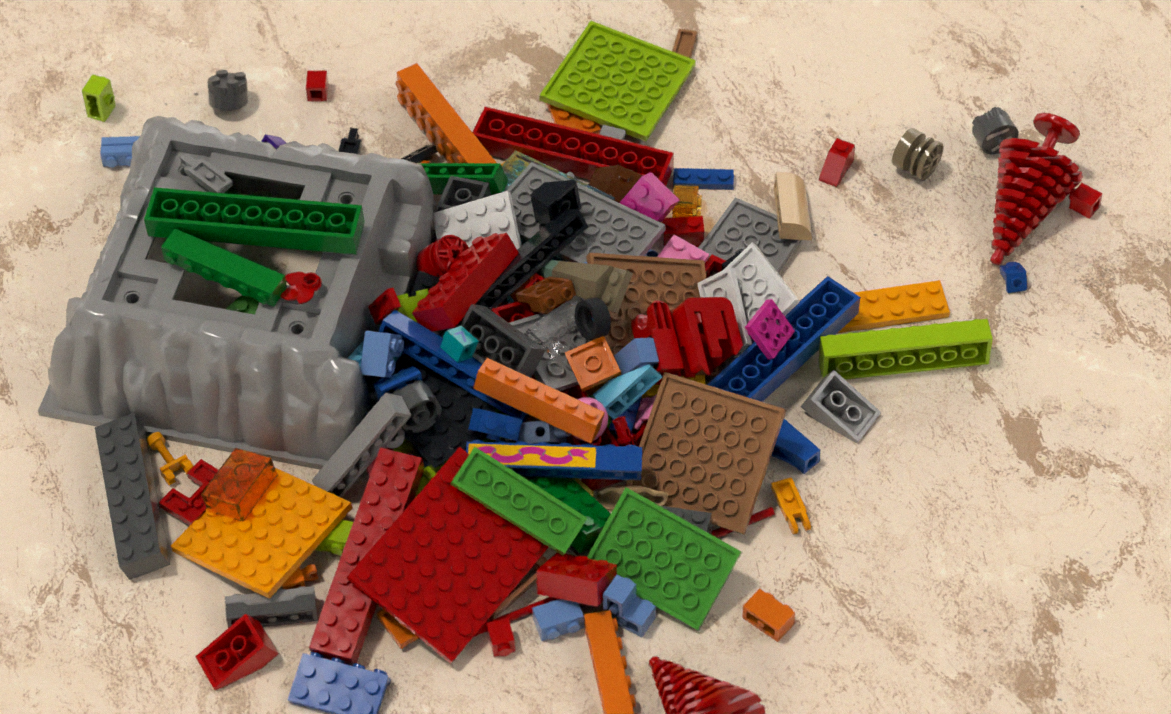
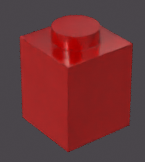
(317, 85)
(1085, 200)
(501, 637)

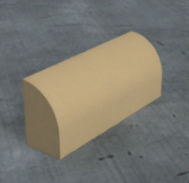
(791, 207)

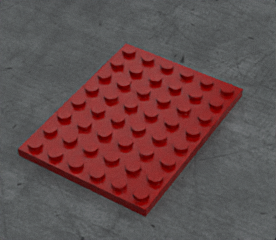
(446, 564)

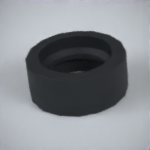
(600, 316)

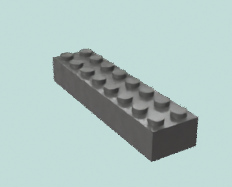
(132, 496)

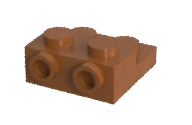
(547, 294)

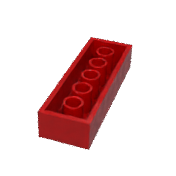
(465, 282)

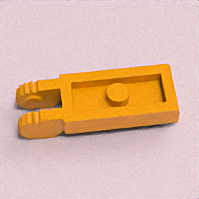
(790, 503)

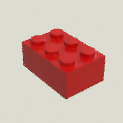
(575, 578)

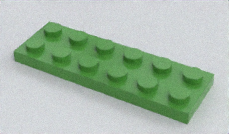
(518, 501)

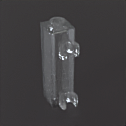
(554, 327)

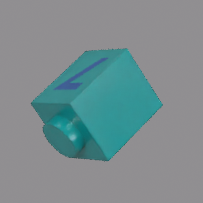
(459, 344)

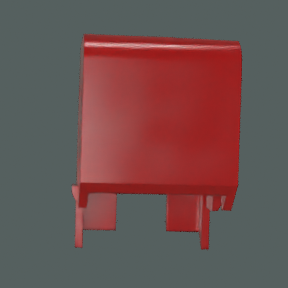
(705, 337)

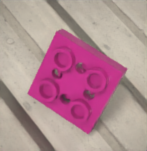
(764, 329)

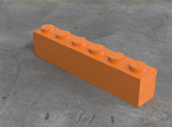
(539, 400)
(608, 663)

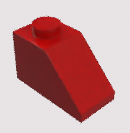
(837, 162)

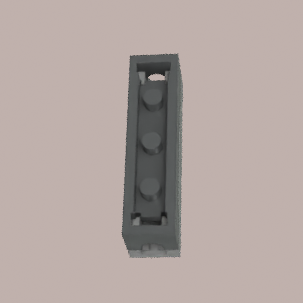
(283, 608)

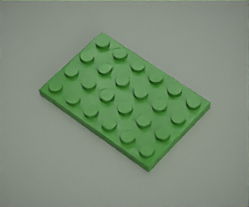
(665, 557)

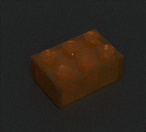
(239, 484)

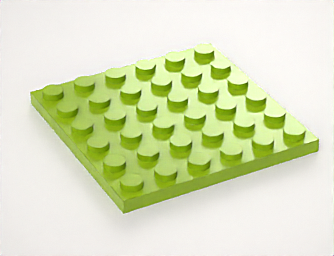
(617, 80)

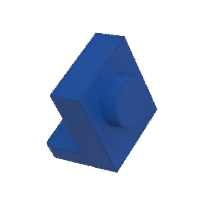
(1015, 277)

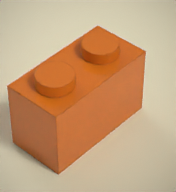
(768, 614)

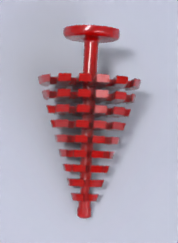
(1031, 182)
(697, 693)

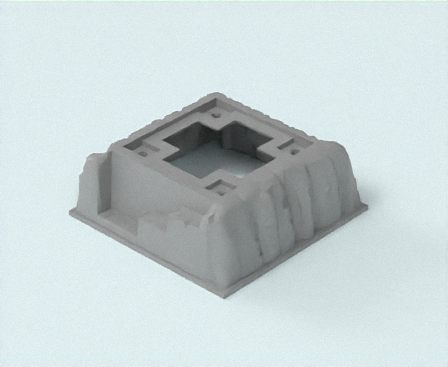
(226, 375)

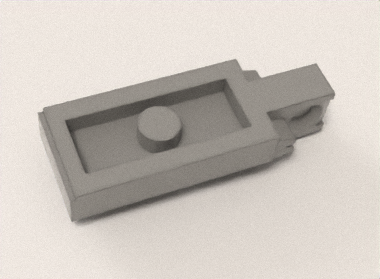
(205, 174)

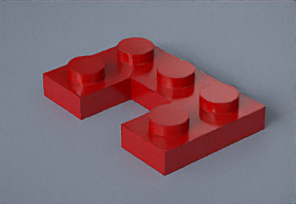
(190, 508)

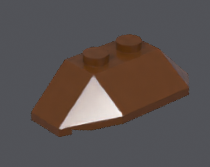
(614, 180)

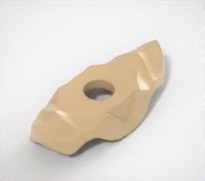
(609, 496)

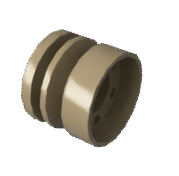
(917, 154)

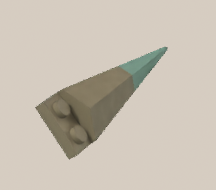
(592, 280)

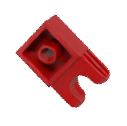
(659, 325)

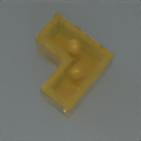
(689, 201)

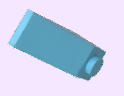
(624, 390)

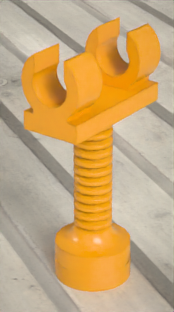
(156, 442)

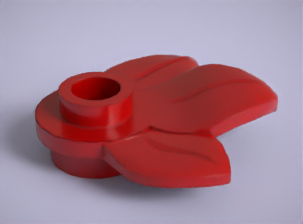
(301, 286)

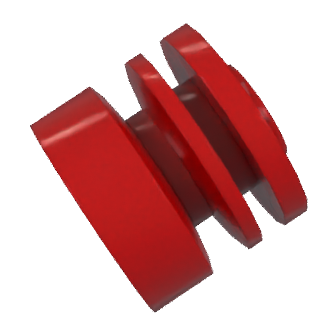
(440, 255)

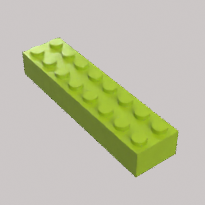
(906, 349)

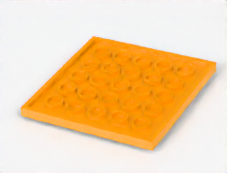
(272, 539)

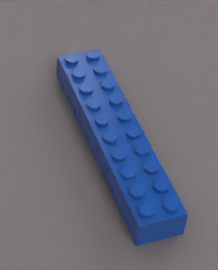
(818, 314)

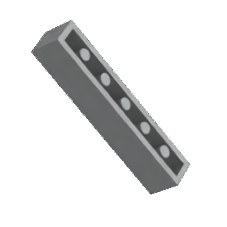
(363, 445)

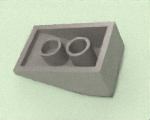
(840, 407)

